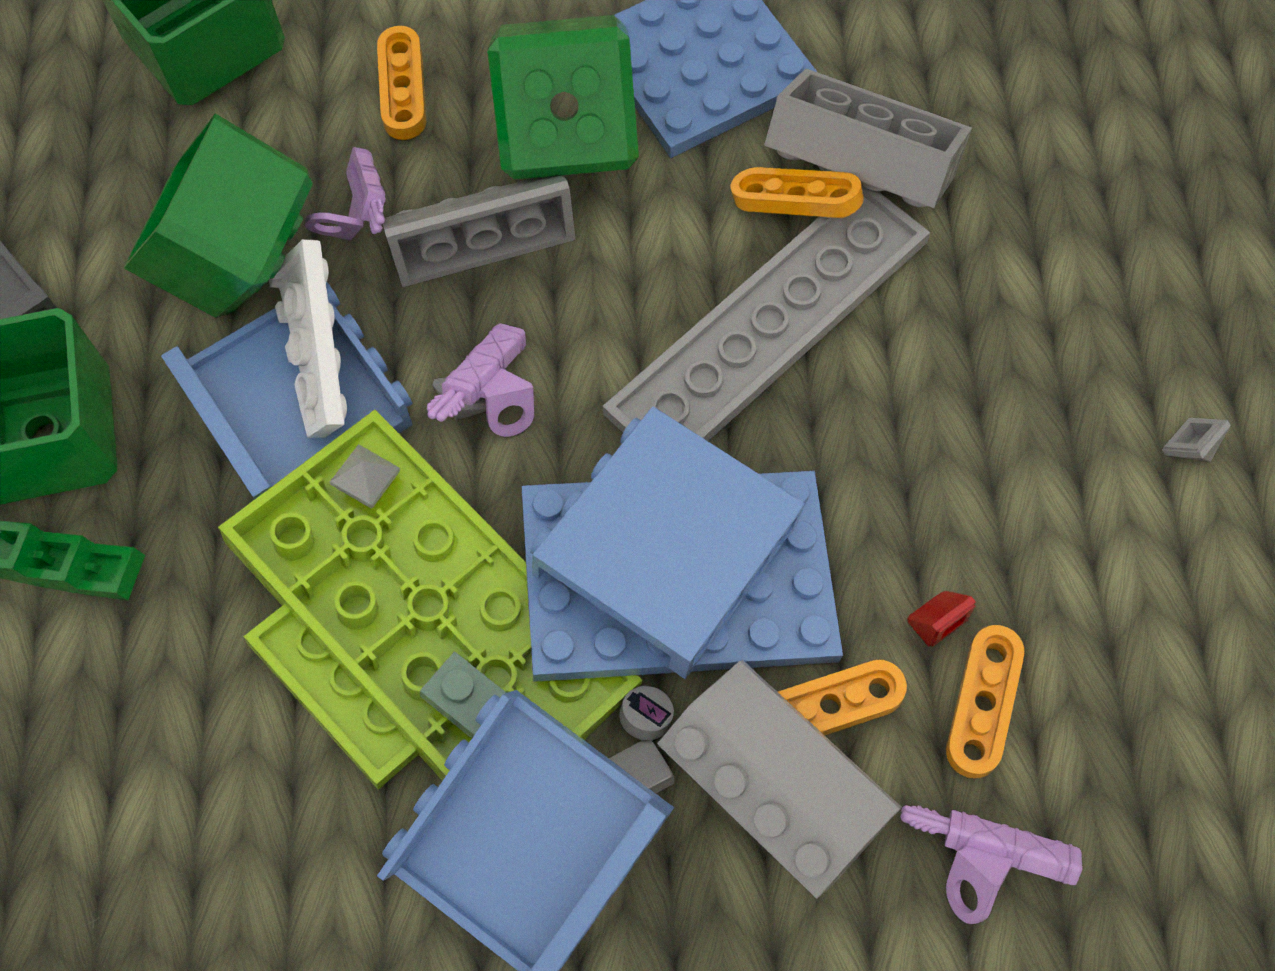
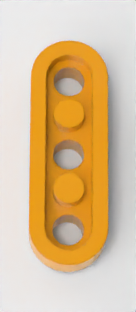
(399, 66)
(797, 192)
(991, 680)
(851, 693)

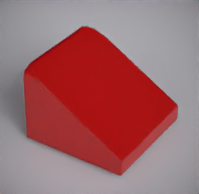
(941, 616)

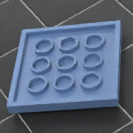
(706, 66)

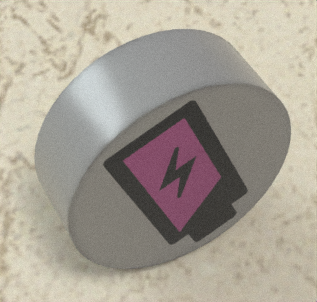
(646, 713)

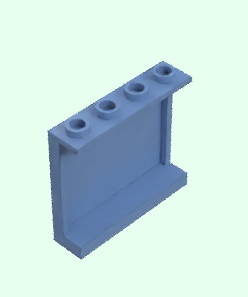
(251, 402)
(668, 536)
(525, 835)

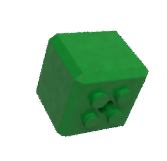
(197, 43)
(556, 56)
(221, 220)
(56, 379)

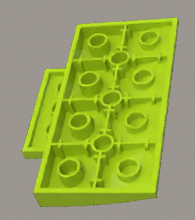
(387, 599)

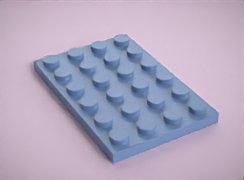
(780, 622)

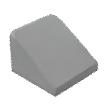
(646, 765)

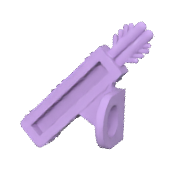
(365, 204)
(485, 377)
(988, 853)

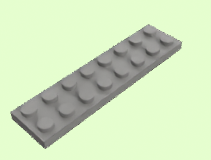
(772, 318)

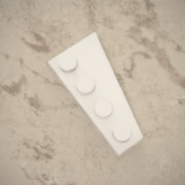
(310, 340)

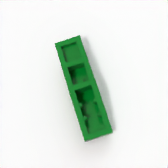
(67, 562)

